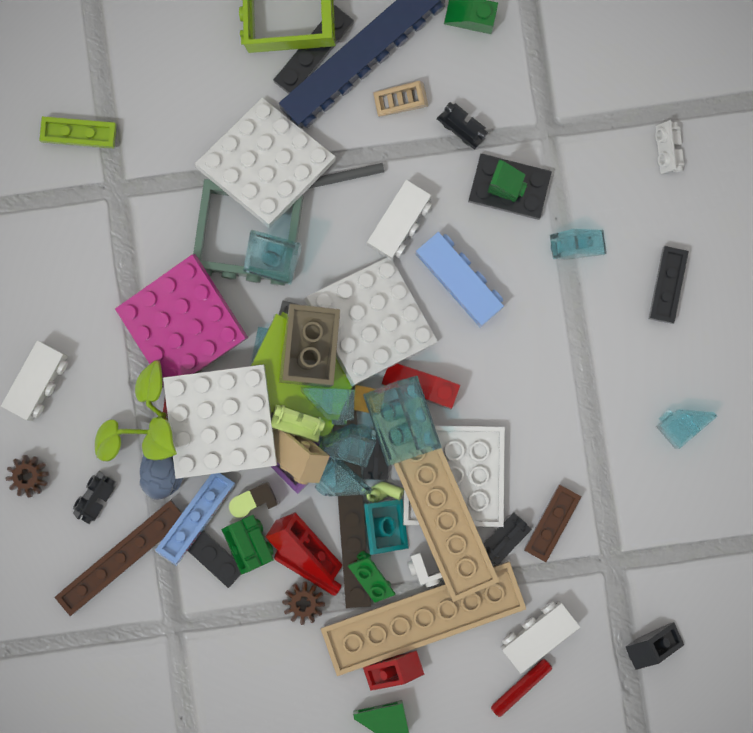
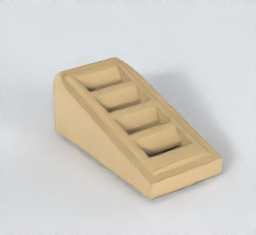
(412, 105)

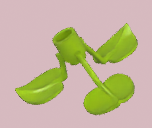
(158, 441)

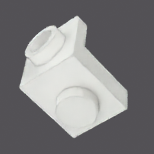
(417, 568)

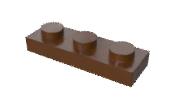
(552, 523)

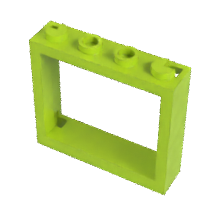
(253, 45)

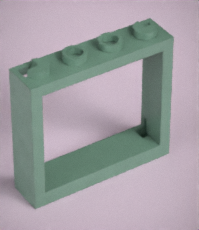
(227, 270)

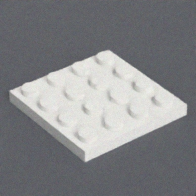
(265, 162)
(376, 320)
(220, 421)
(478, 467)

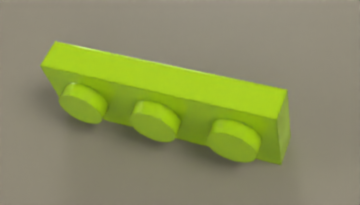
(77, 132)

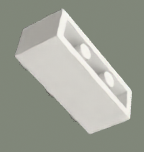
(400, 221)
(35, 381)
(539, 636)

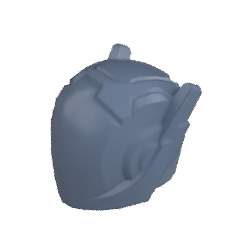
(158, 478)

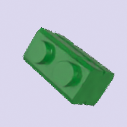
(248, 544)

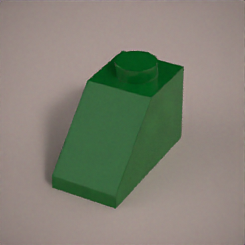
(471, 15)
(507, 182)
(383, 718)

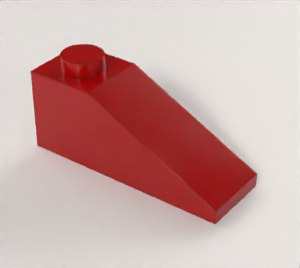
(434, 388)
(302, 546)

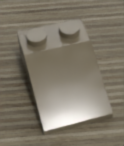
(310, 346)

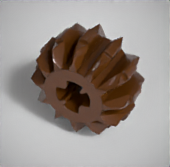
(21, 469)
(297, 597)

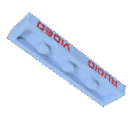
(195, 518)

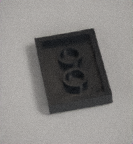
(534, 196)

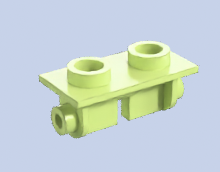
(297, 423)

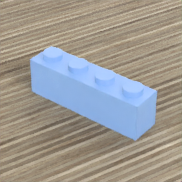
(459, 279)

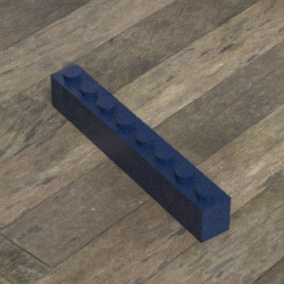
(356, 59)

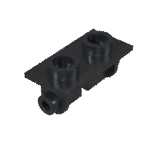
(470, 133)
(376, 467)
(96, 489)
(506, 538)

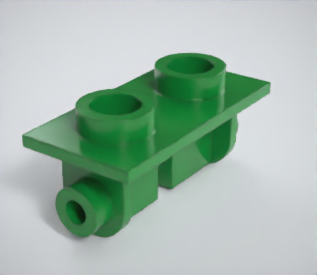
(371, 578)

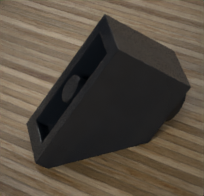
(654, 646)

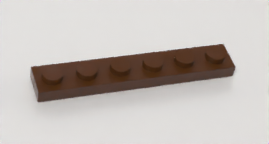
(118, 559)

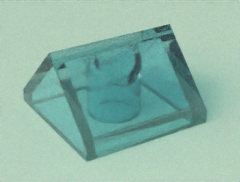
(272, 257)

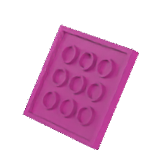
(182, 320)

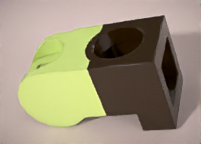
(244, 503)

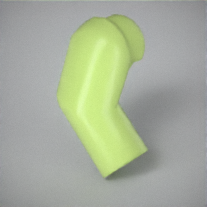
(384, 490)

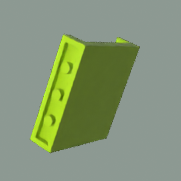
(284, 393)

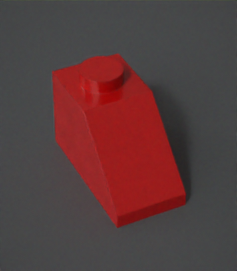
(394, 671)

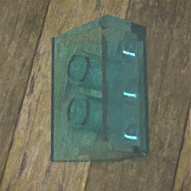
(402, 420)

